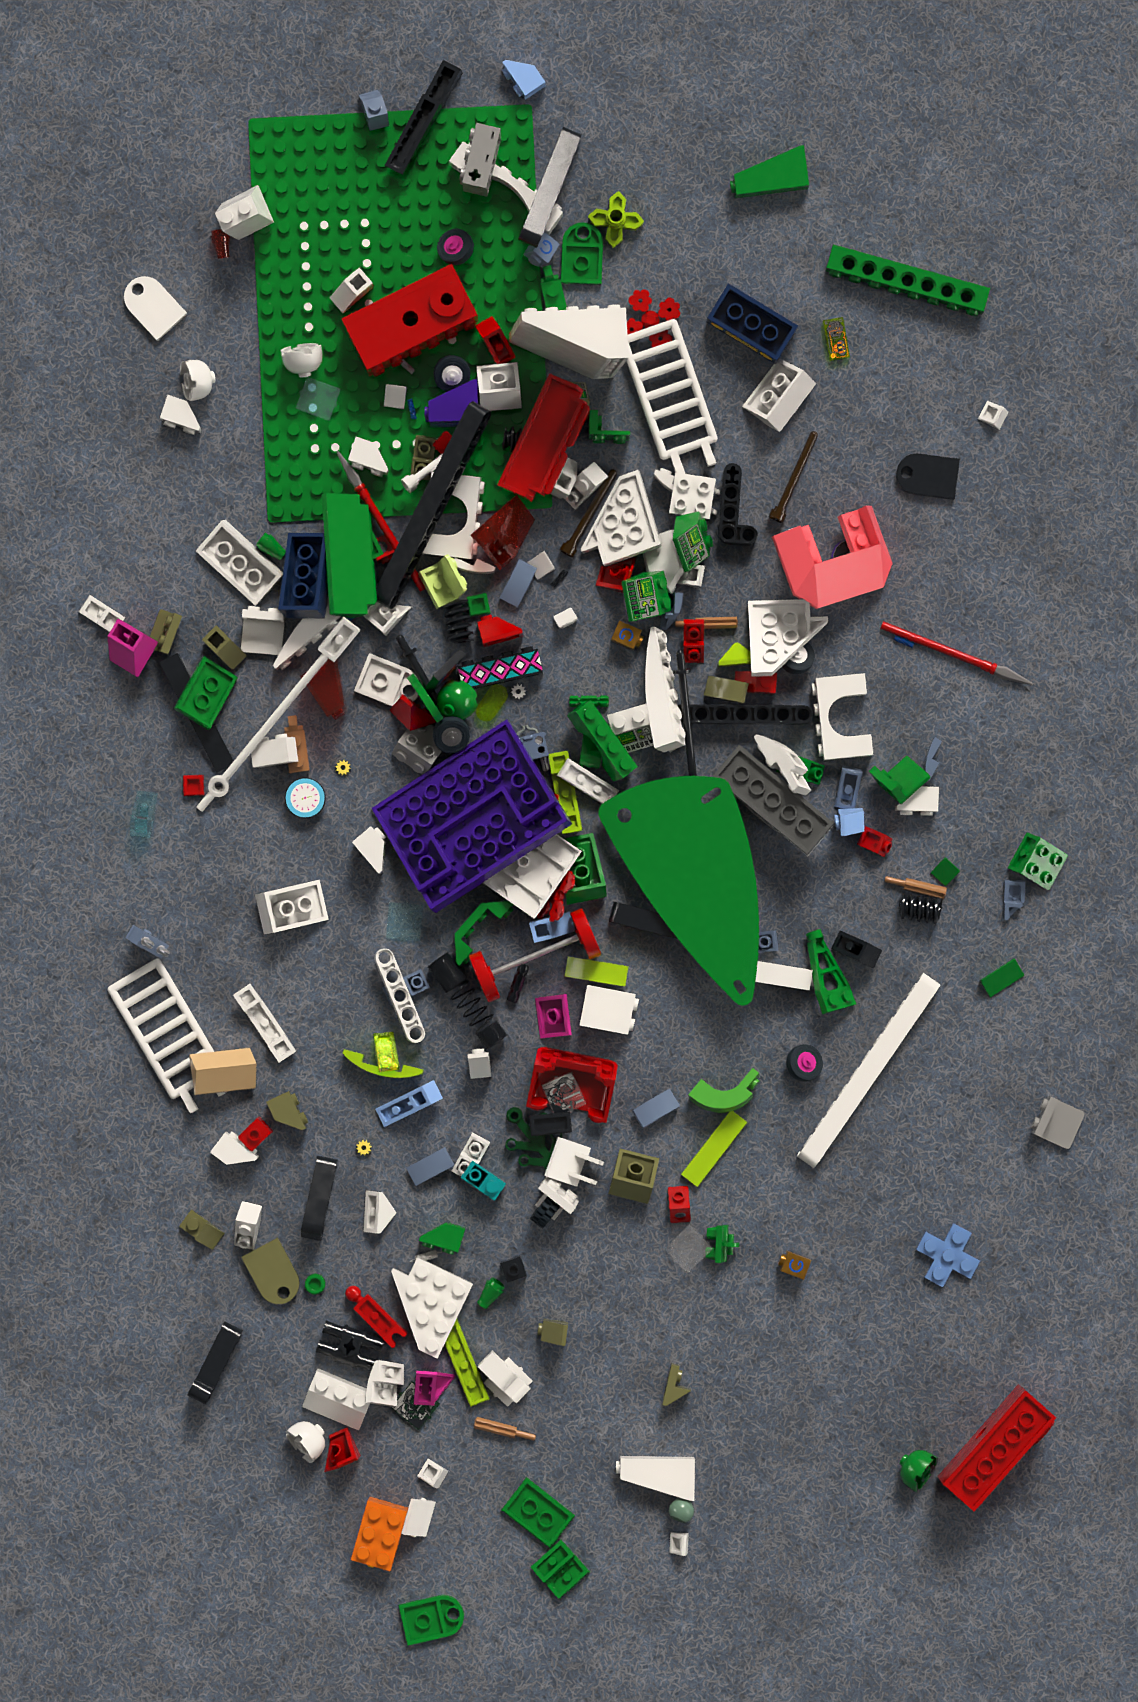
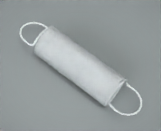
(427, 1256)

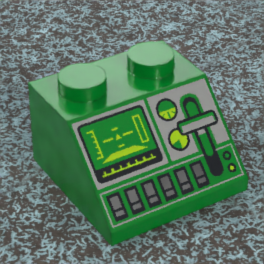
(691, 540)
(646, 595)

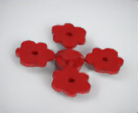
(651, 318)
(556, 898)

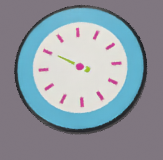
(305, 797)

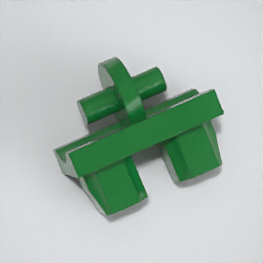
(724, 1243)

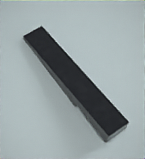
(423, 117)
(210, 739)

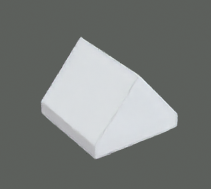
(679, 1543)

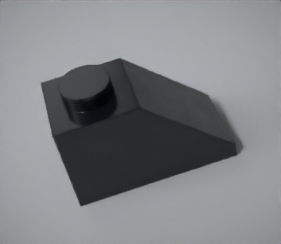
(856, 949)

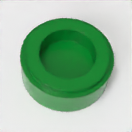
(315, 1284)

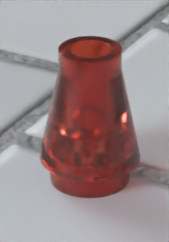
(221, 243)

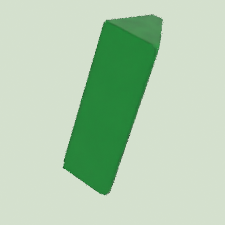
(1002, 977)

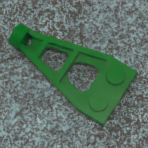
(833, 999)

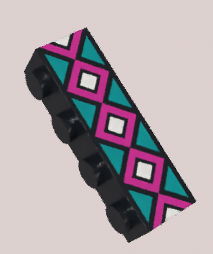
(501, 669)

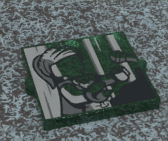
(414, 1414)

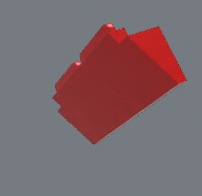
(545, 437)

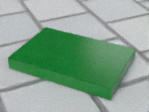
(205, 693)
(538, 1512)

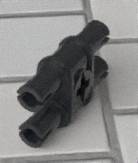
(345, 1335)

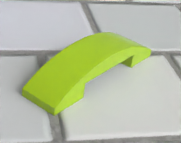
(566, 792)
(357, 1059)

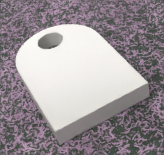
(153, 307)
(383, 680)

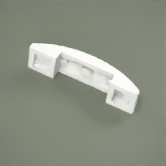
(264, 1022)

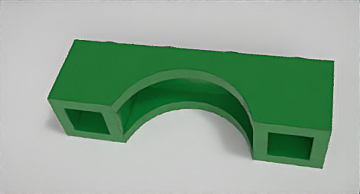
(614, 756)

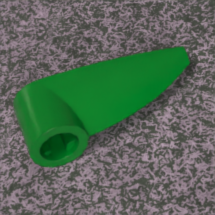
(589, 754)

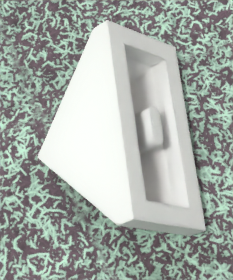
(377, 1212)

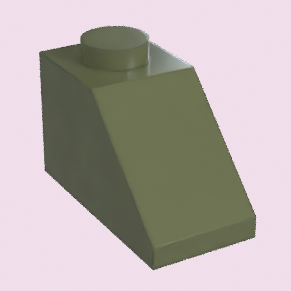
(553, 1331)

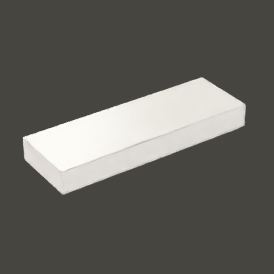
(586, 781)

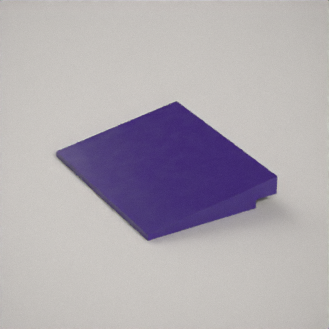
(471, 816)

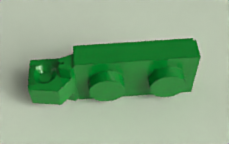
(552, 289)

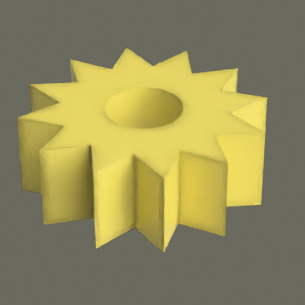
(339, 767)
(360, 1147)

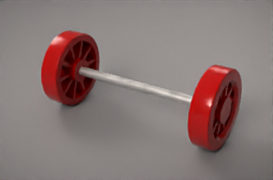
(486, 975)

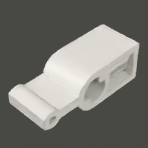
(503, 1376)

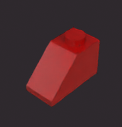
(495, 341)
(758, 684)

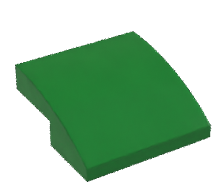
(560, 1569)

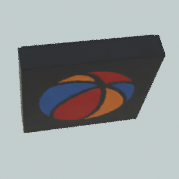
(442, 674)

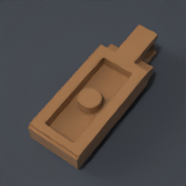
(299, 734)

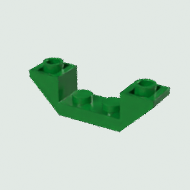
(462, 949)

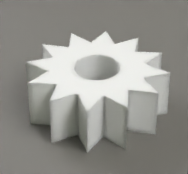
(516, 688)

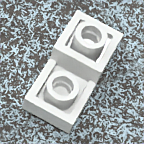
(665, 478)
(472, 1151)

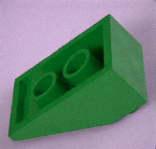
(587, 871)

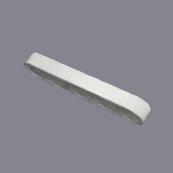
(407, 1003)

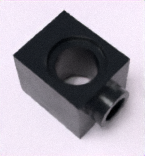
(513, 1268)

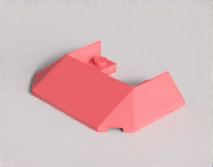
(841, 577)

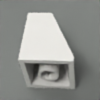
(244, 214)
(608, 1009)

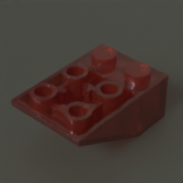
(504, 532)

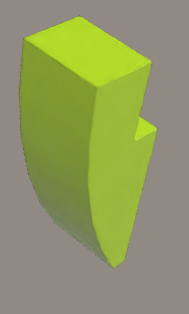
(596, 971)

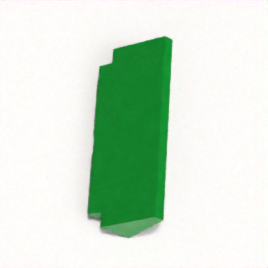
(348, 555)

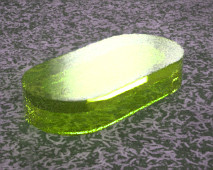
(491, 703)

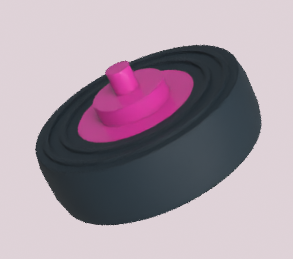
(455, 246)
(804, 1062)

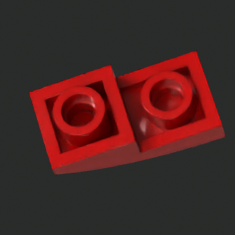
(693, 640)

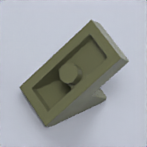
(201, 1229)
(673, 1391)

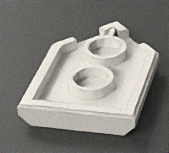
(666, 560)

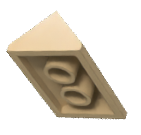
(223, 1071)

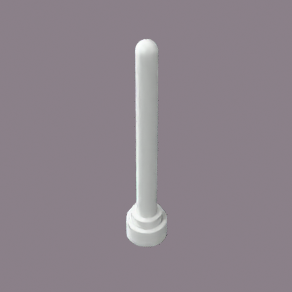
(410, 482)

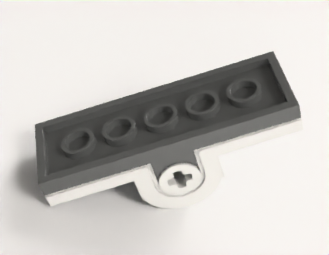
(774, 801)

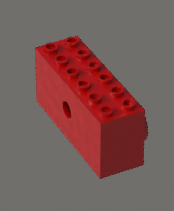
(381, 331)
(996, 1447)

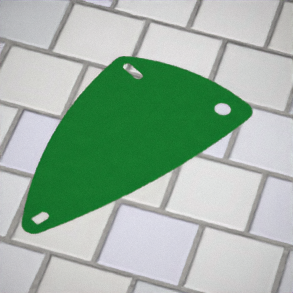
(694, 871)

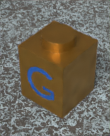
(627, 635)
(794, 1264)

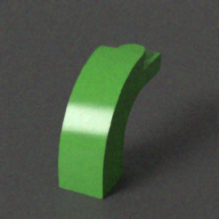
(724, 1101)

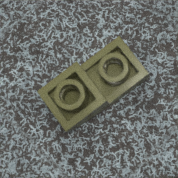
(423, 454)
(726, 689)

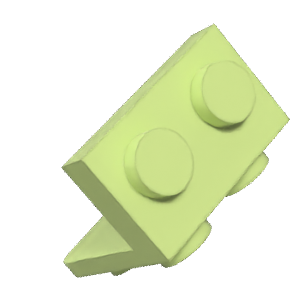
(443, 581)

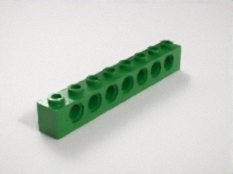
(918, 276)

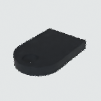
(930, 475)

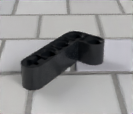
(727, 503)
(318, 1198)
(215, 1363)

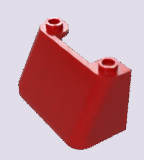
(593, 1074)

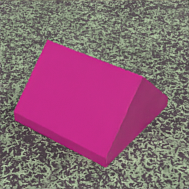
(553, 1016)

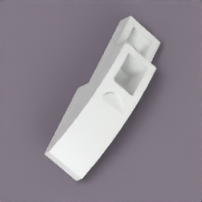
(786, 761)

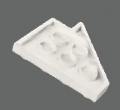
(624, 523)
(779, 632)
(431, 1303)

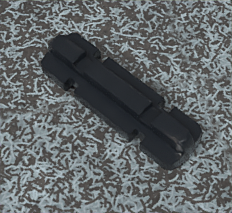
(517, 983)

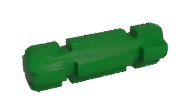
(603, 701)

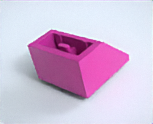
(129, 647)

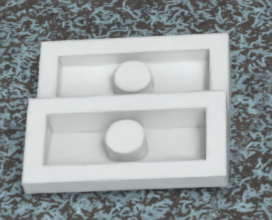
(384, 1382)

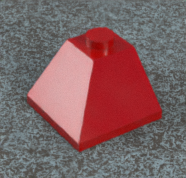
(496, 630)

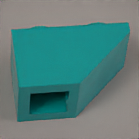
(483, 1180)

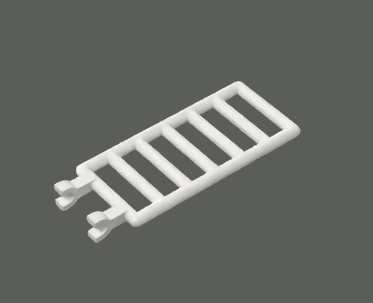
(692, 381)
(144, 1040)

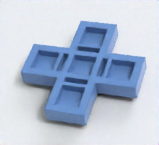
(947, 1255)

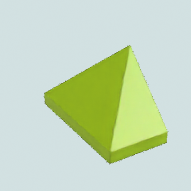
(735, 656)

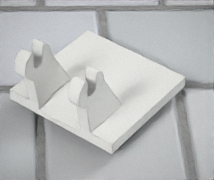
(693, 495)
(568, 1162)

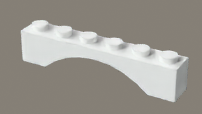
(518, 185)

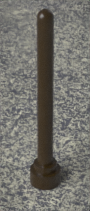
(779, 511)
(570, 545)

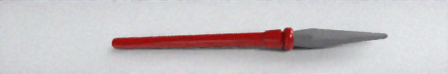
(365, 496)
(1000, 671)

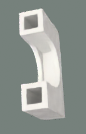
(461, 543)
(832, 744)

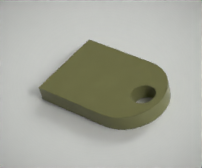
(271, 1270)

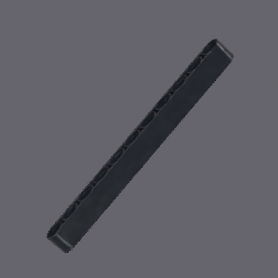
(432, 504)

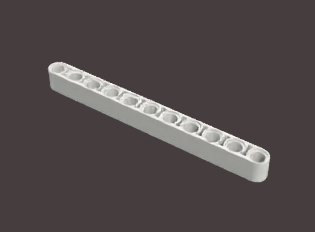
(869, 1070)

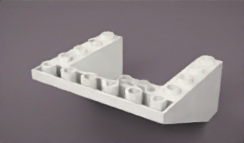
(583, 339)

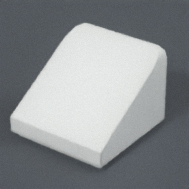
(395, 396)
(993, 415)
(542, 564)
(565, 618)
(432, 1473)

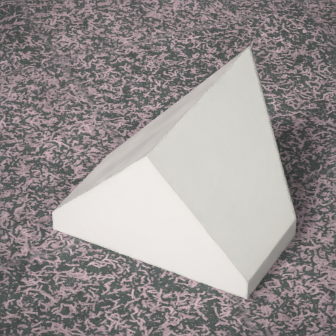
(385, 618)

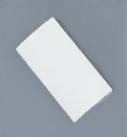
(240, 562)

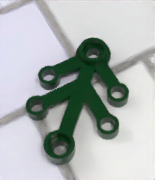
(536, 1143)

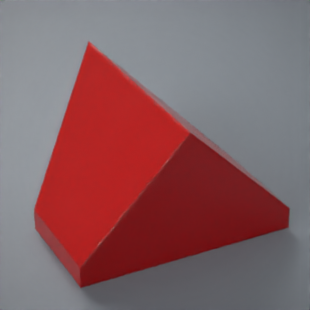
(613, 575)
(411, 714)
(341, 1450)

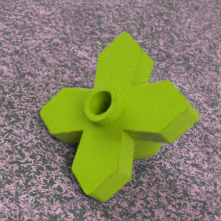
(604, 218)

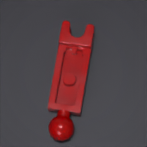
(375, 1315)

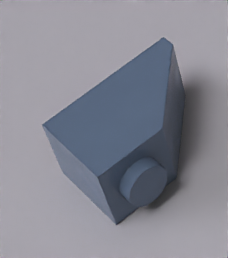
(374, 110)

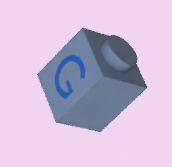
(544, 252)

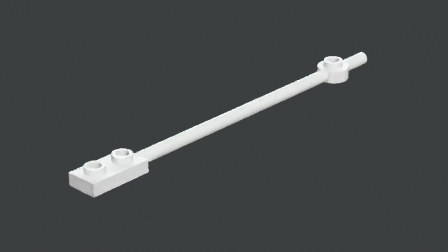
(331, 649)

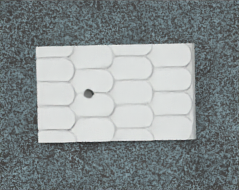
(535, 875)

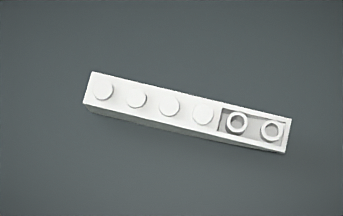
(305, 632)
(661, 695)

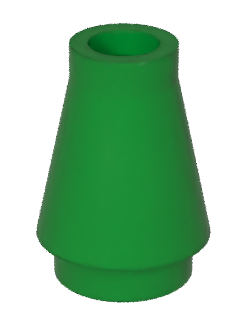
(270, 546)
(491, 1291)

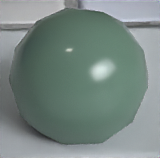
(681, 1510)

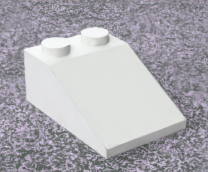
(291, 907)

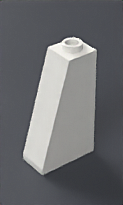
(784, 976)
(662, 1474)

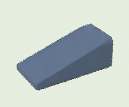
(848, 786)

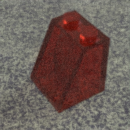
(328, 689)

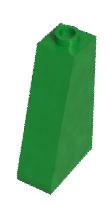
(776, 175)

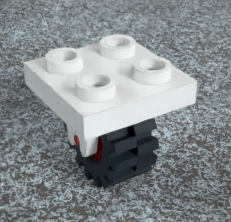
(552, 1202)

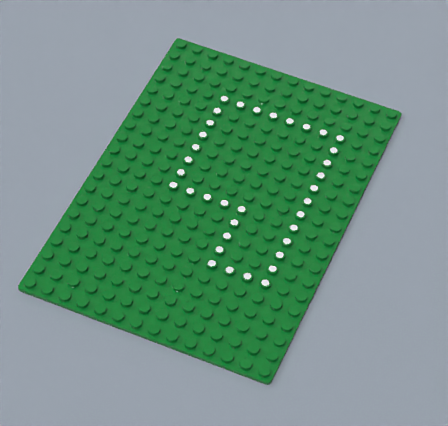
(347, 212)

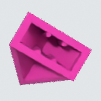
(430, 1386)

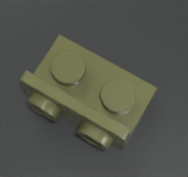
(165, 630)

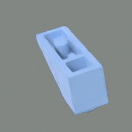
(409, 1103)

